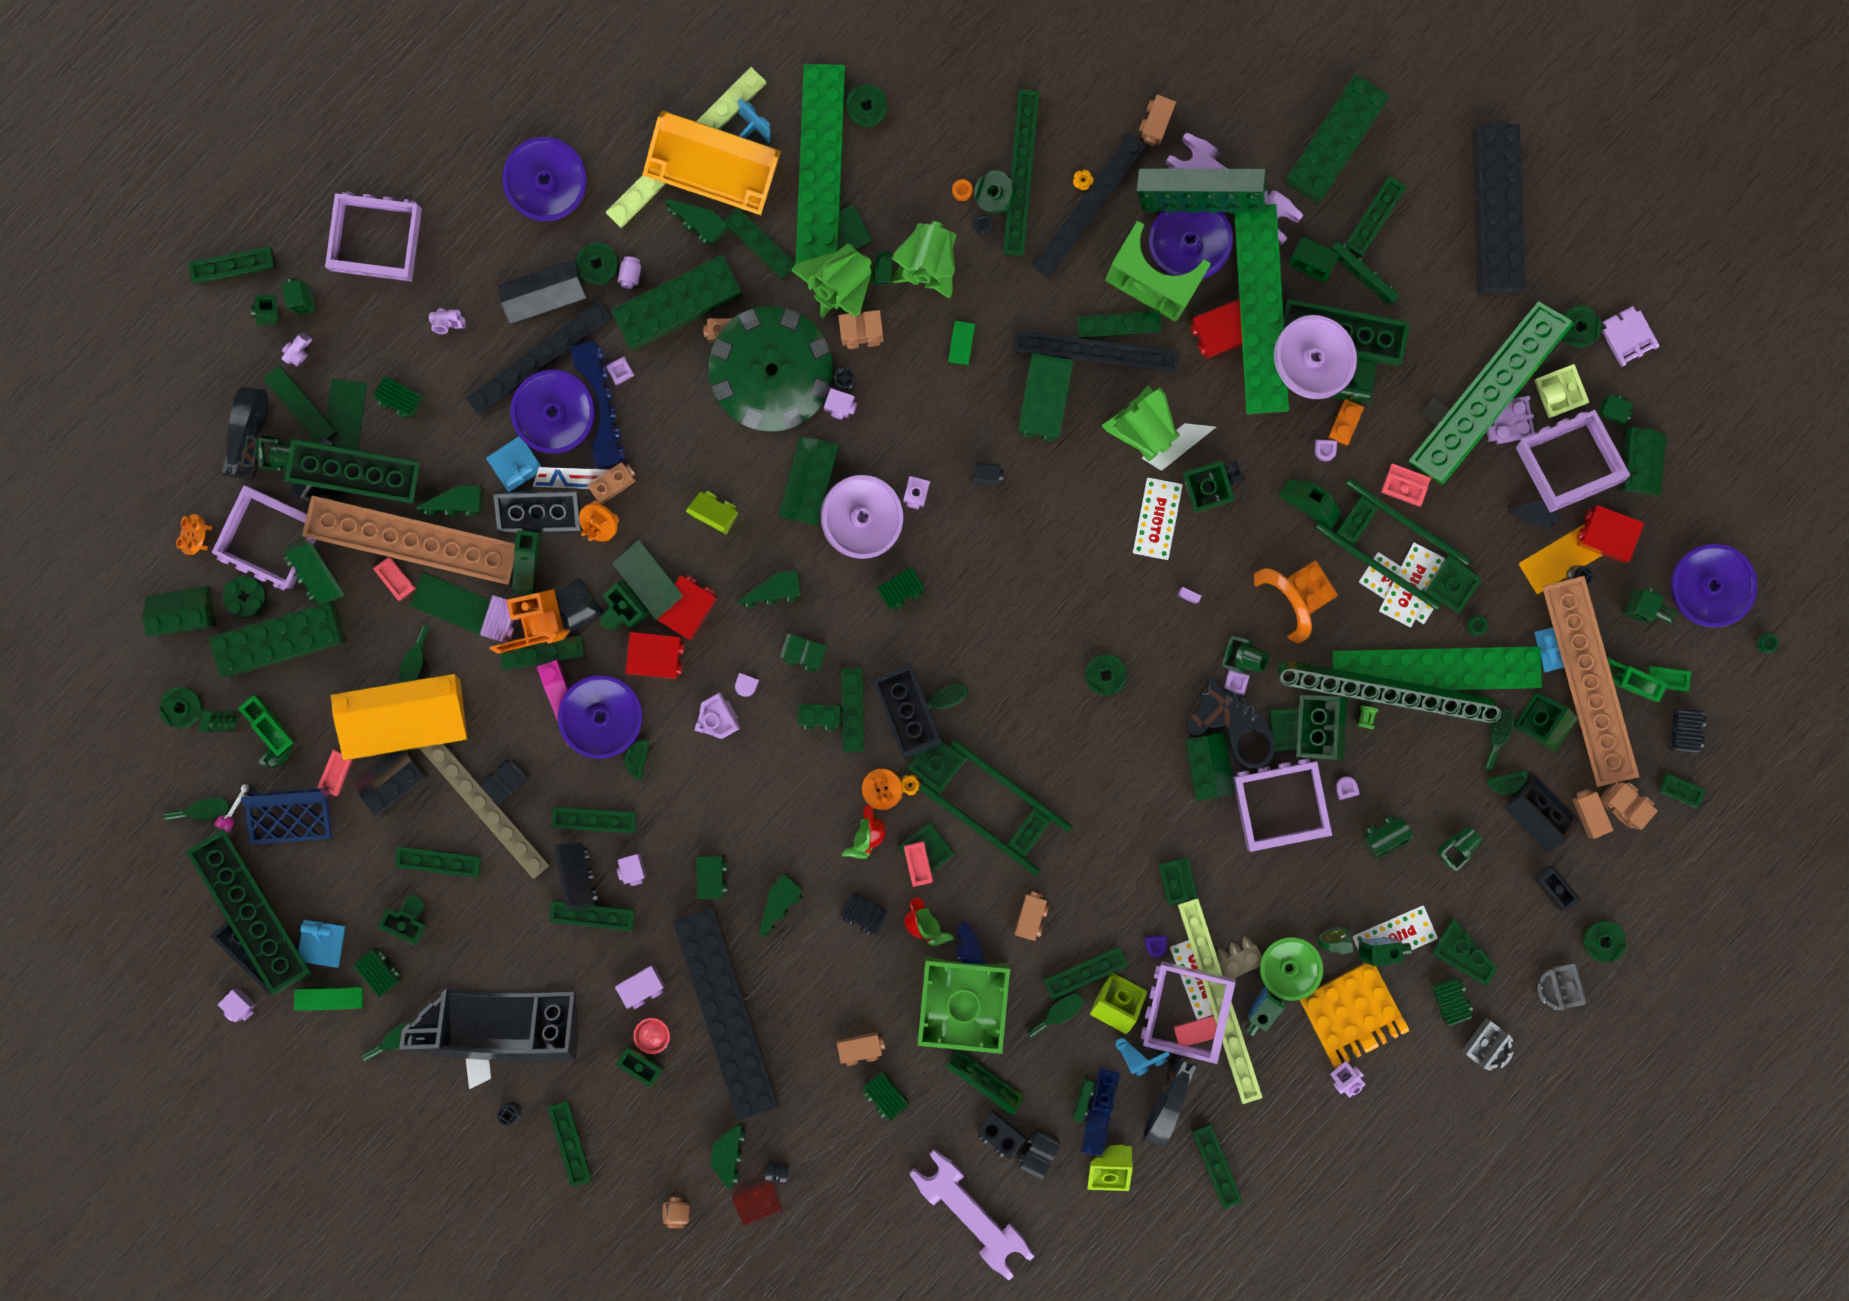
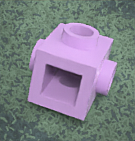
(1348, 1079)

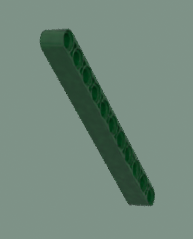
(1396, 697)

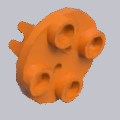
(598, 522)
(192, 534)
(878, 780)

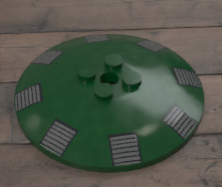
(740, 363)

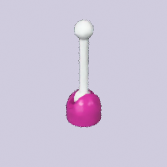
(225, 821)

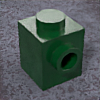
(265, 310)
(1615, 409)

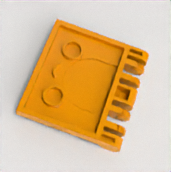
(1351, 1010)

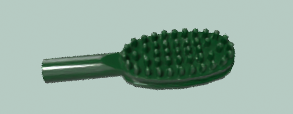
(413, 660)
(948, 697)
(1499, 735)
(201, 810)
(1059, 1013)
(390, 1042)

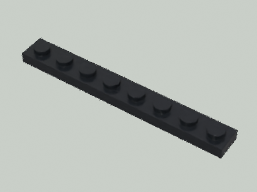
(1089, 205)
(1096, 351)
(539, 357)

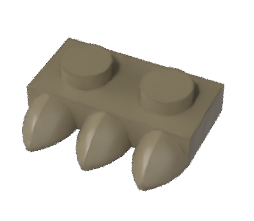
(1240, 960)

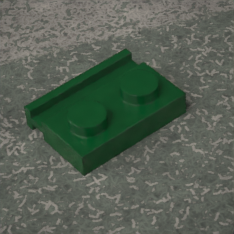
(1177, 881)
(1081, 1107)

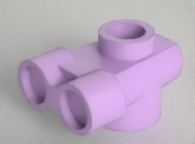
(444, 319)
(294, 351)

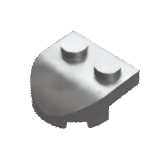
(1562, 987)
(1489, 1046)

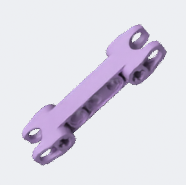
(1205, 158)
(997, 1242)

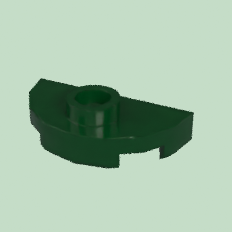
(636, 758)
(269, 759)
(1507, 783)

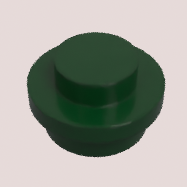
(1477, 625)
(1767, 643)

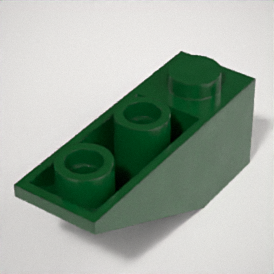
(701, 220)
(459, 499)
(526, 561)
(778, 586)
(780, 898)

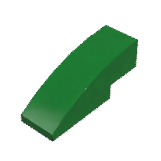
(1636, 681)
(266, 724)
(328, 998)

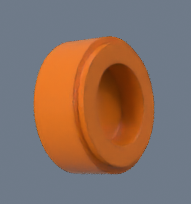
(962, 190)

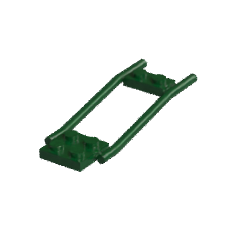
(1449, 585)
(940, 766)

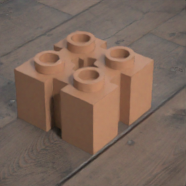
(861, 329)
(1628, 805)

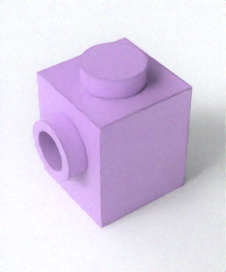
(840, 404)
(916, 492)
(631, 869)
(237, 1005)

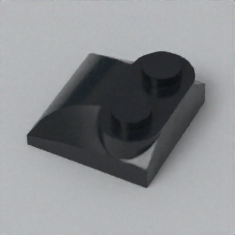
(576, 606)

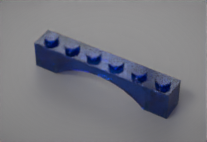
(606, 447)

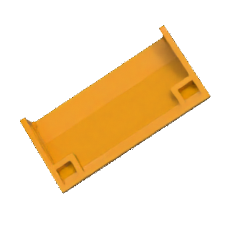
(711, 162)
(399, 716)

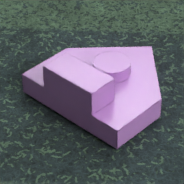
(717, 717)

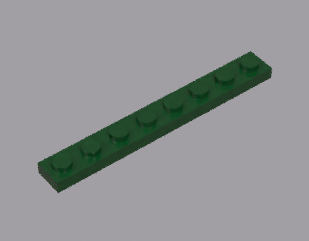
(1021, 172)

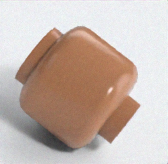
(675, 1213)

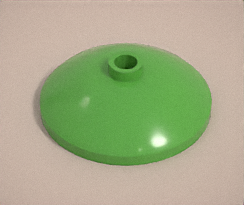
(1305, 972)

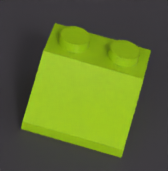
(713, 512)
(1119, 1003)

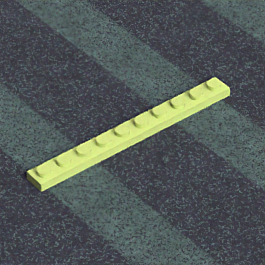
(714, 117)
(1232, 1040)

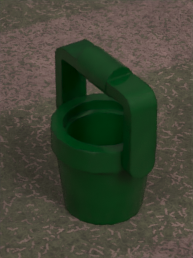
(277, 453)
(1247, 656)
(1465, 843)

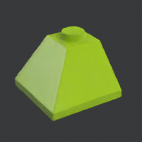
(1111, 1170)

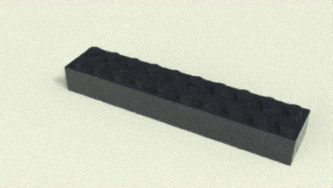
(726, 1013)

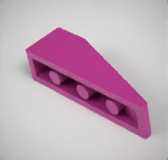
(554, 682)

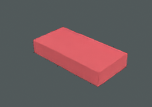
(394, 578)
(335, 773)
(918, 864)
(1196, 1031)

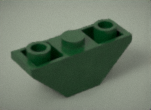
(1312, 501)
(727, 1154)

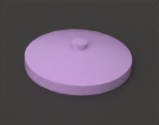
(1315, 357)
(861, 516)

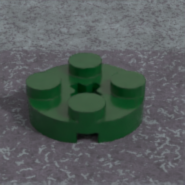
(869, 117)
(1002, 200)
(603, 274)
(1589, 320)
(251, 586)
(1117, 673)
(170, 702)
(1616, 941)

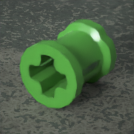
(1367, 717)

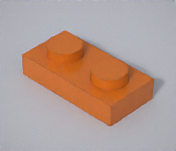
(1346, 422)

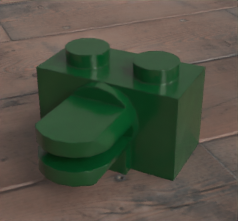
(623, 607)
(1645, 607)
(404, 923)

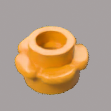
(1080, 184)
(915, 784)

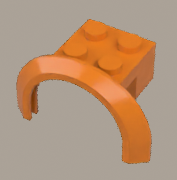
(1305, 589)
(539, 619)

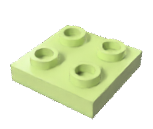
(1561, 391)

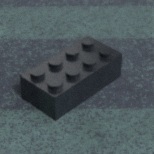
(907, 712)

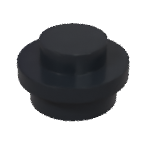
(983, 225)

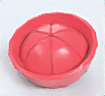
(651, 1036)

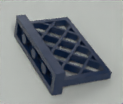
(283, 798)

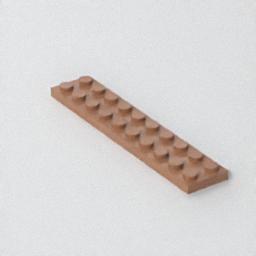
(409, 540)
(1590, 681)

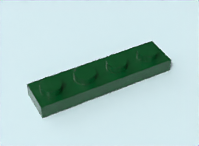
(1375, 216)
(759, 243)
(232, 265)
(1369, 278)
(1119, 324)
(543, 653)
(852, 710)
(218, 721)
(594, 820)
(438, 862)
(593, 917)
(1085, 972)
(984, 1081)
(570, 1143)
(1216, 1166)

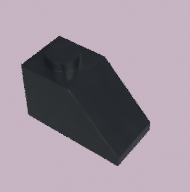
(1536, 514)

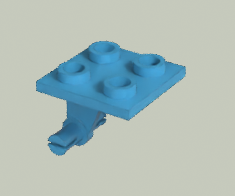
(755, 123)
(514, 464)
(1550, 652)
(321, 943)
(1136, 1061)

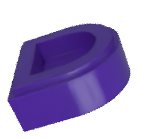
(1156, 945)

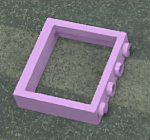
(369, 201)
(1604, 443)
(232, 524)
(1265, 772)
(1151, 1013)

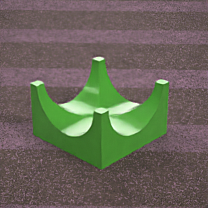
(1138, 279)
(963, 1005)

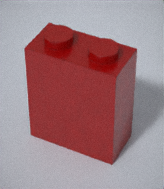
(1218, 329)
(1609, 533)
(691, 609)
(654, 655)

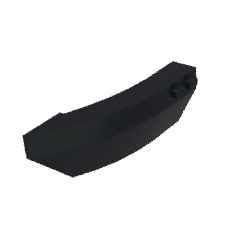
(496, 1026)

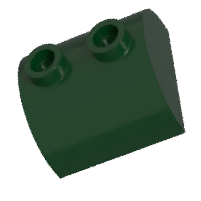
(1208, 487)
(1387, 837)

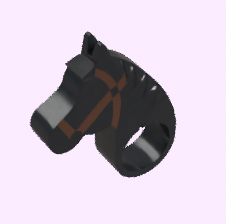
(245, 424)
(1235, 714)
(1170, 1102)

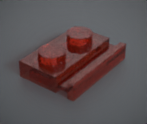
(757, 1203)

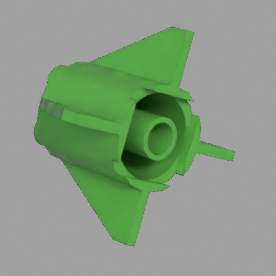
(927, 258)
(837, 279)
(1145, 424)

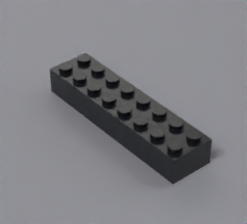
(1498, 209)

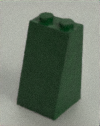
(1045, 397)

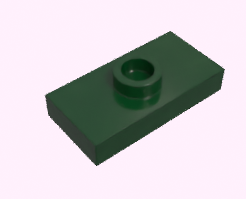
(1681, 790)

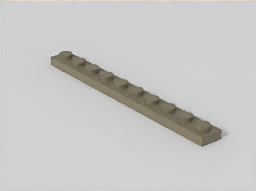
(486, 809)

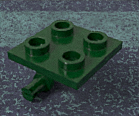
(1361, 384)

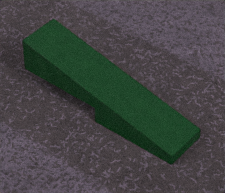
(299, 404)

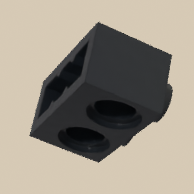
(1004, 1130)

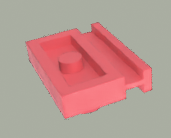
(1405, 485)

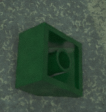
(1546, 722)

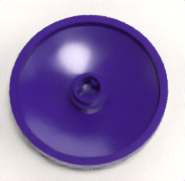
(544, 179)
(1184, 239)
(552, 411)
(1714, 585)
(599, 716)

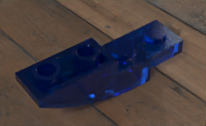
(970, 950)
(1099, 1112)

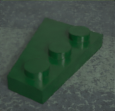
(1462, 953)

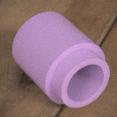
(629, 272)

